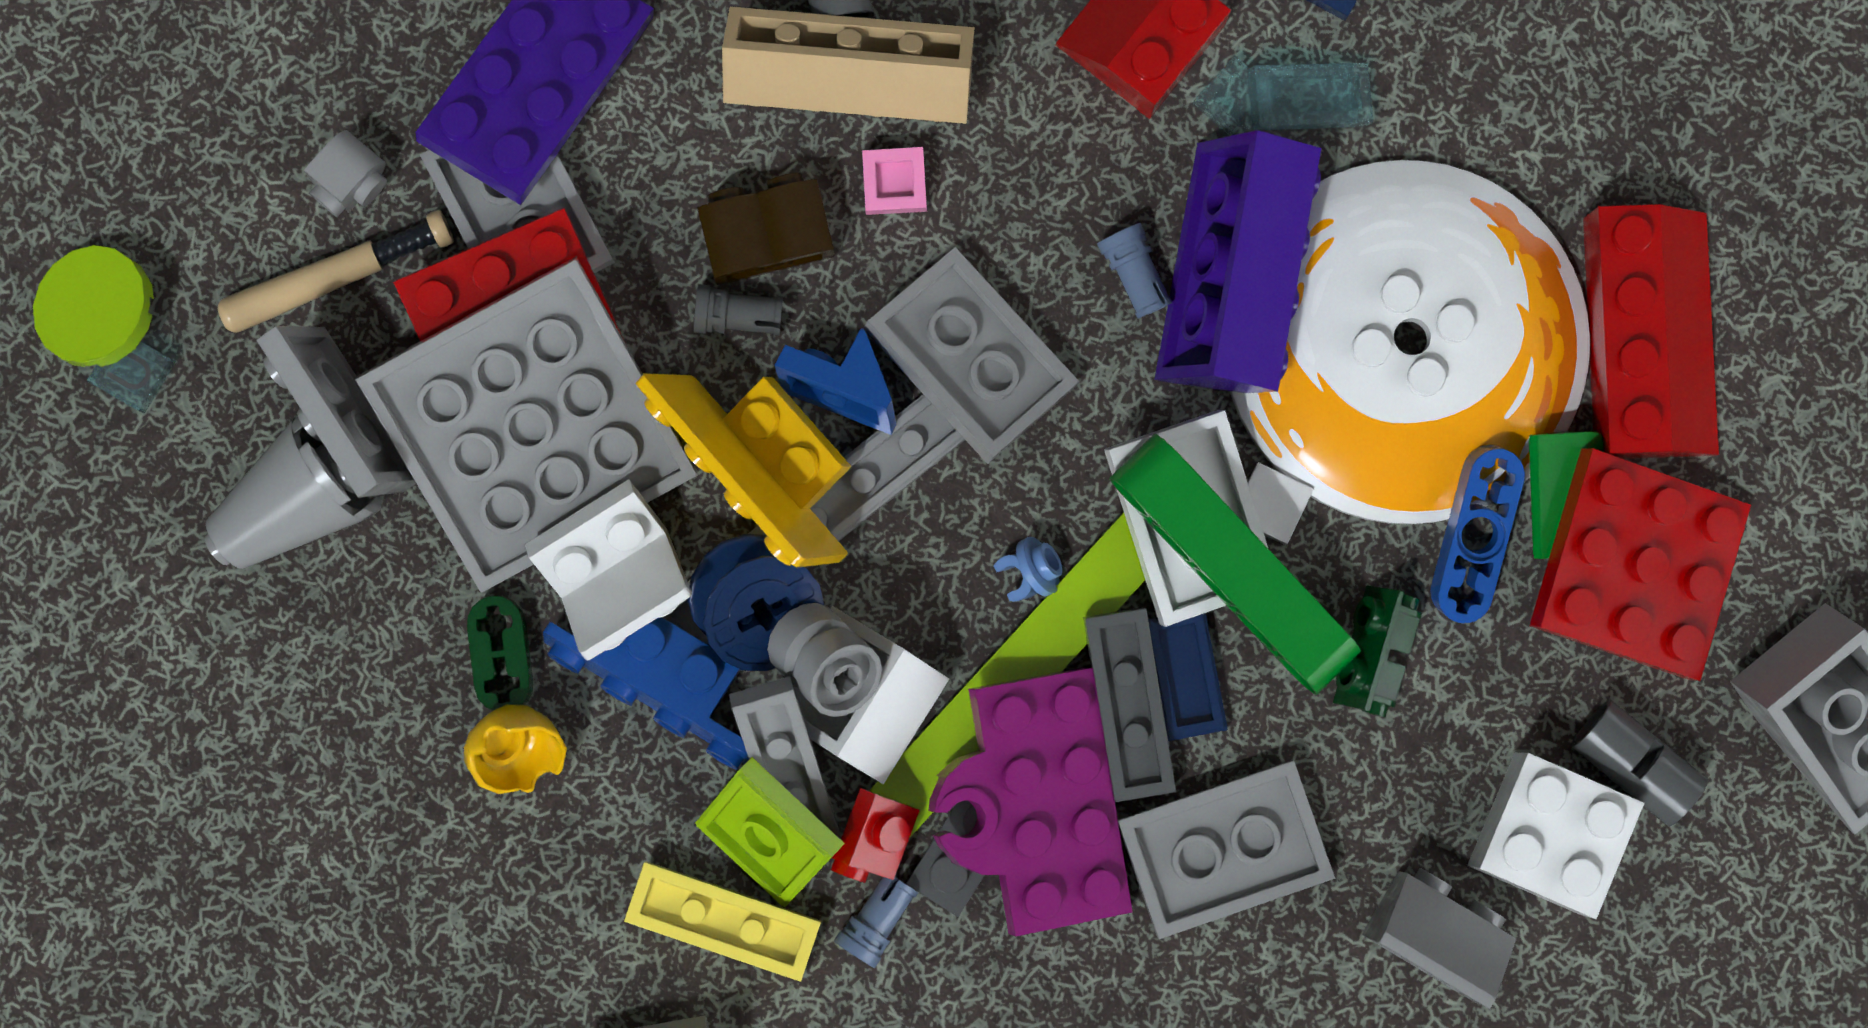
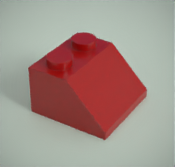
(1143, 44)

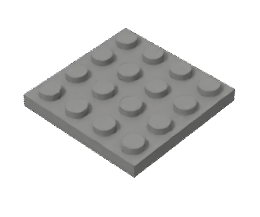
(522, 419)

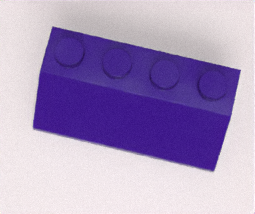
(1239, 263)

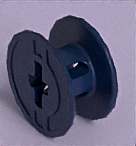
(732, 580)

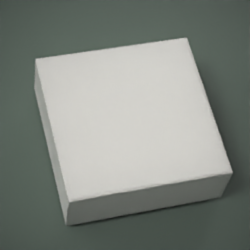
(1277, 501)

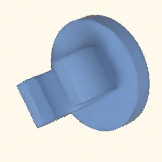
(1038, 566)

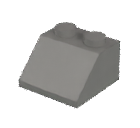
(1442, 937)

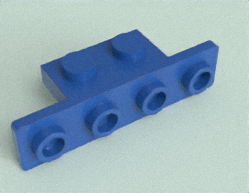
(667, 673)

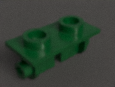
(1381, 622)

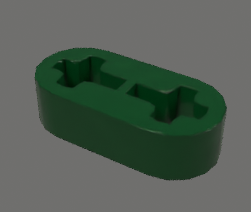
(485, 656)

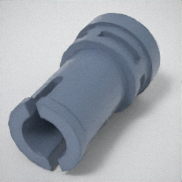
(1135, 269)
(868, 932)

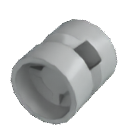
(824, 659)

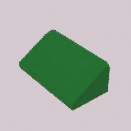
(1551, 472)

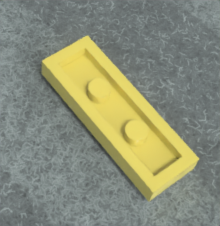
(722, 921)

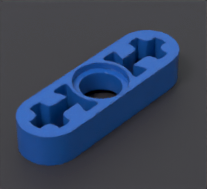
(1492, 555)

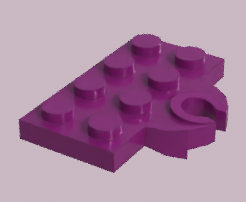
(1039, 803)

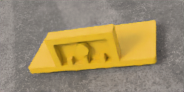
(763, 456)

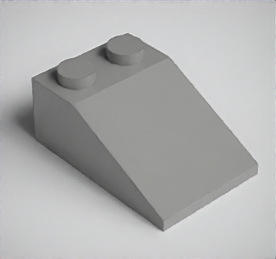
(1815, 707)

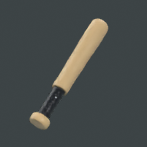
(319, 278)

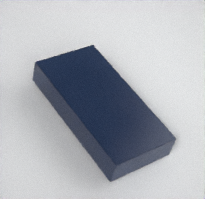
(1187, 678)

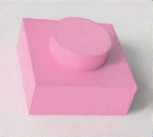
(894, 181)

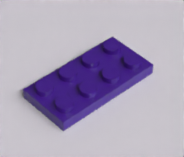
(530, 87)

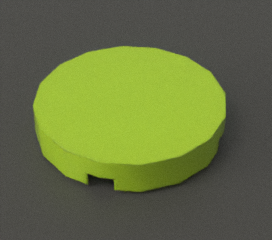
(93, 306)

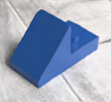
(850, 390)

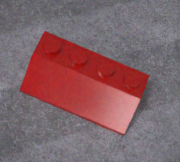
(1651, 331)

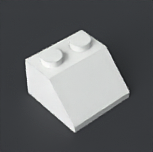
(885, 725)

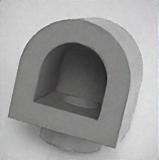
(345, 174)

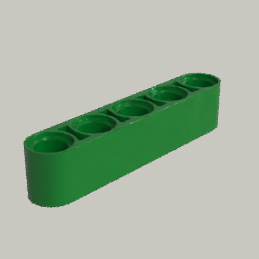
(1235, 564)

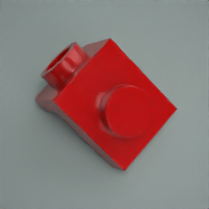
(874, 837)

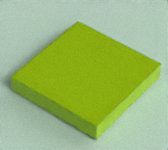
(768, 832)

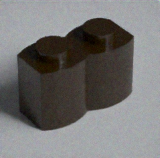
(765, 228)

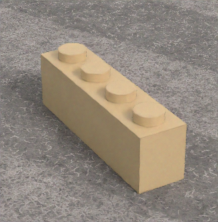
(847, 65)

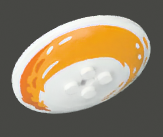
(1501, 352)

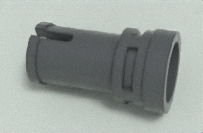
(723, 310)

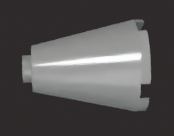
(284, 503)

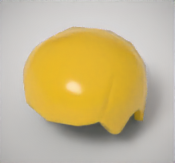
(513, 749)

